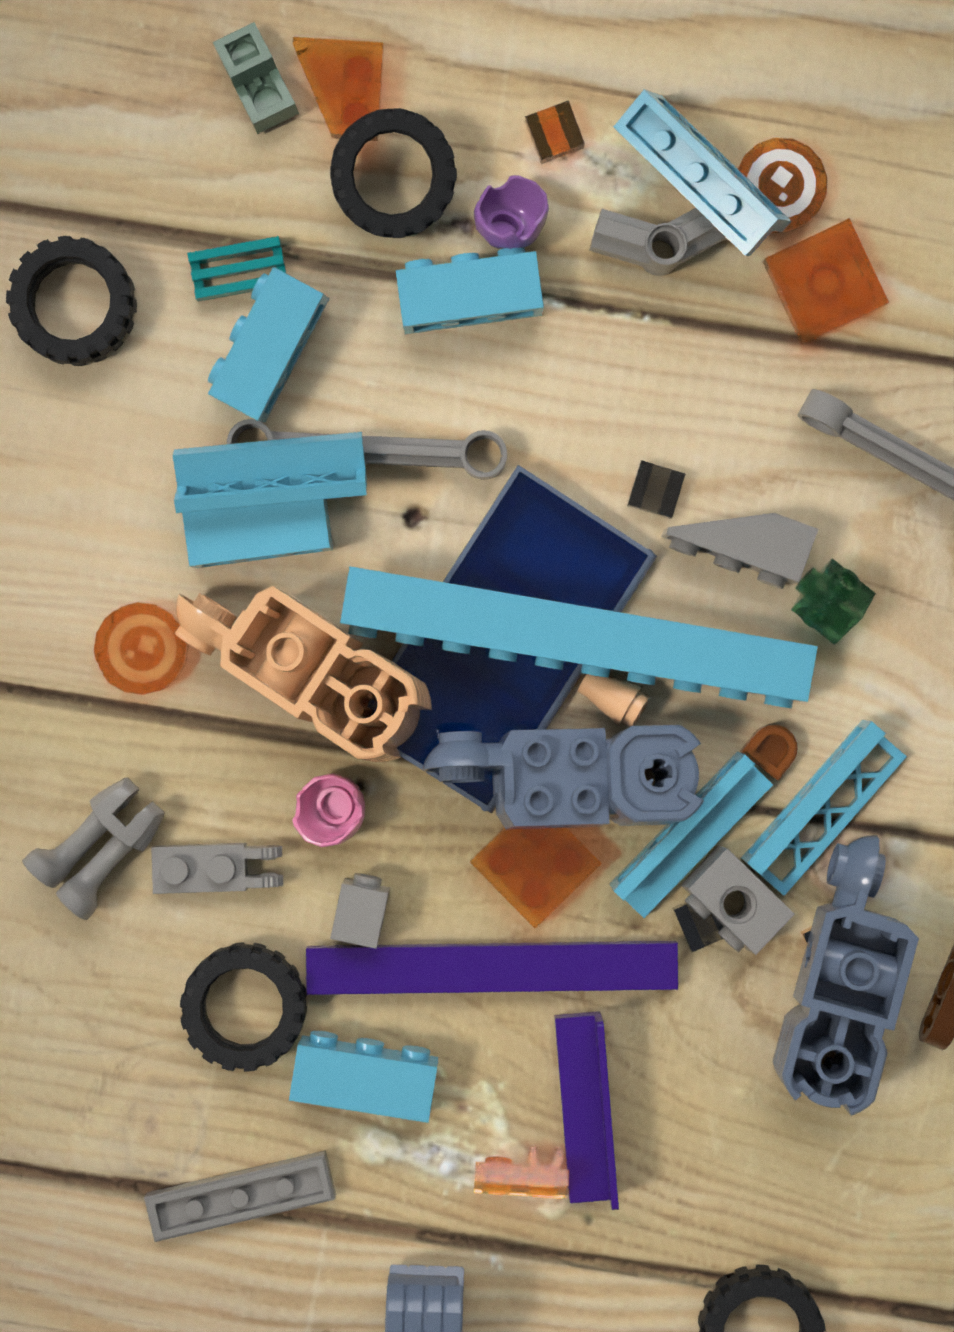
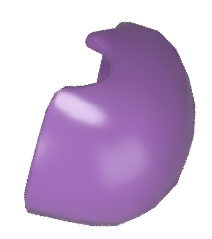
(511, 213)

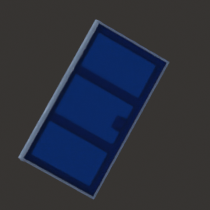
(531, 547)

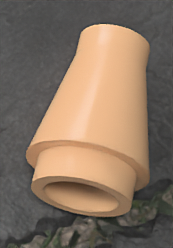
(615, 698)

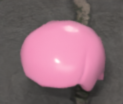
(329, 810)

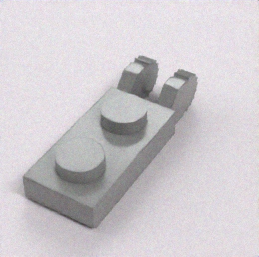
(210, 867)

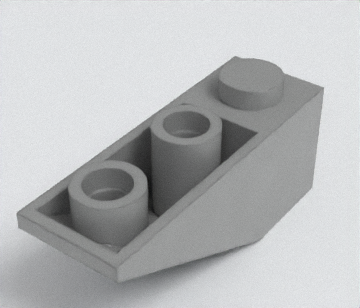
(762, 543)

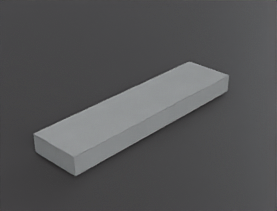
(240, 1196)

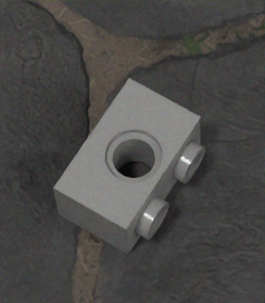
(762, 910)

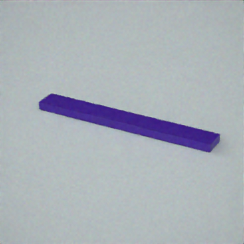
(492, 967)

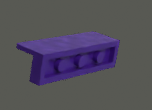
(586, 1108)

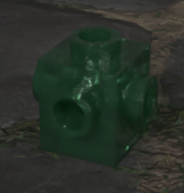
(832, 600)

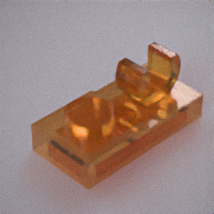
(502, 1177)

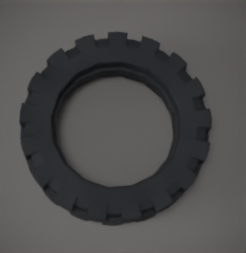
(442, 166)
(39, 265)
(215, 1046)
(759, 1283)

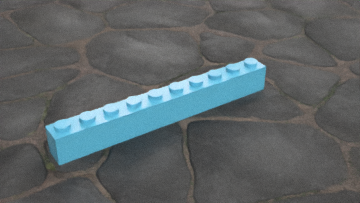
(579, 635)

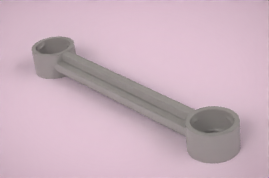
(838, 420)
(401, 450)

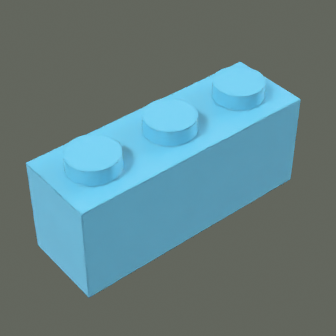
(469, 290)
(266, 344)
(256, 532)
(364, 1076)

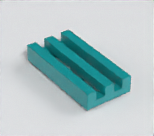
(233, 251)

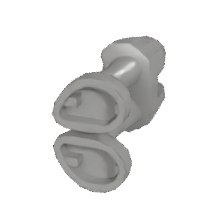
(54, 865)

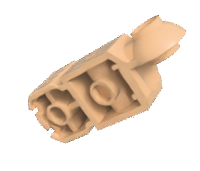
(310, 670)

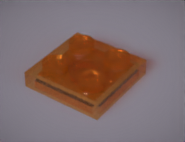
(825, 281)
(535, 868)

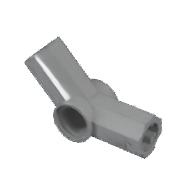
(633, 239)

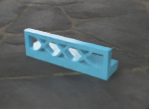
(700, 172)
(269, 472)
(813, 796)
(685, 843)

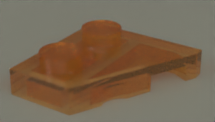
(342, 78)

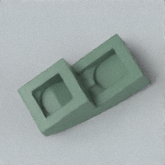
(256, 77)

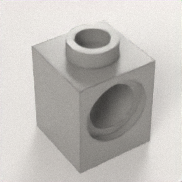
(360, 910)

